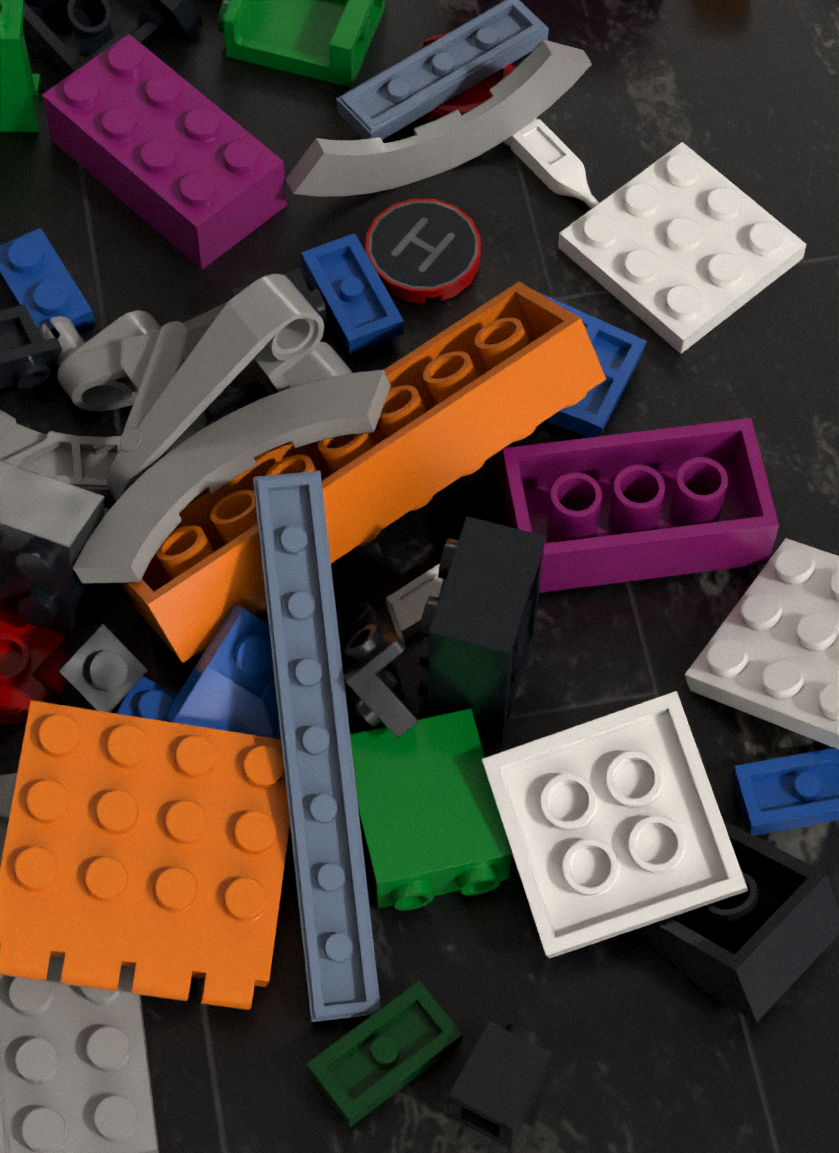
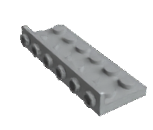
(71, 1060)

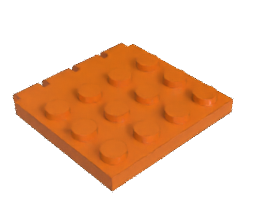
(143, 855)

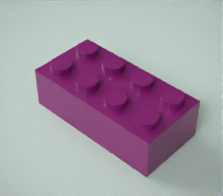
(165, 150)
(642, 503)

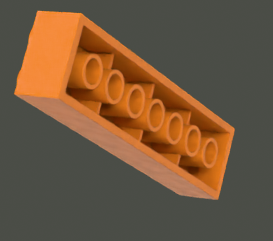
(442, 418)

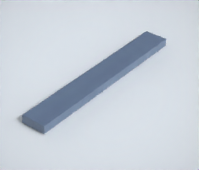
(316, 747)

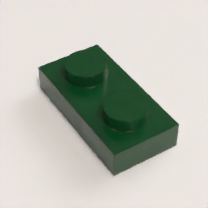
(384, 1053)

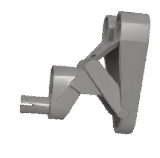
(255, 337)

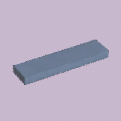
(442, 70)

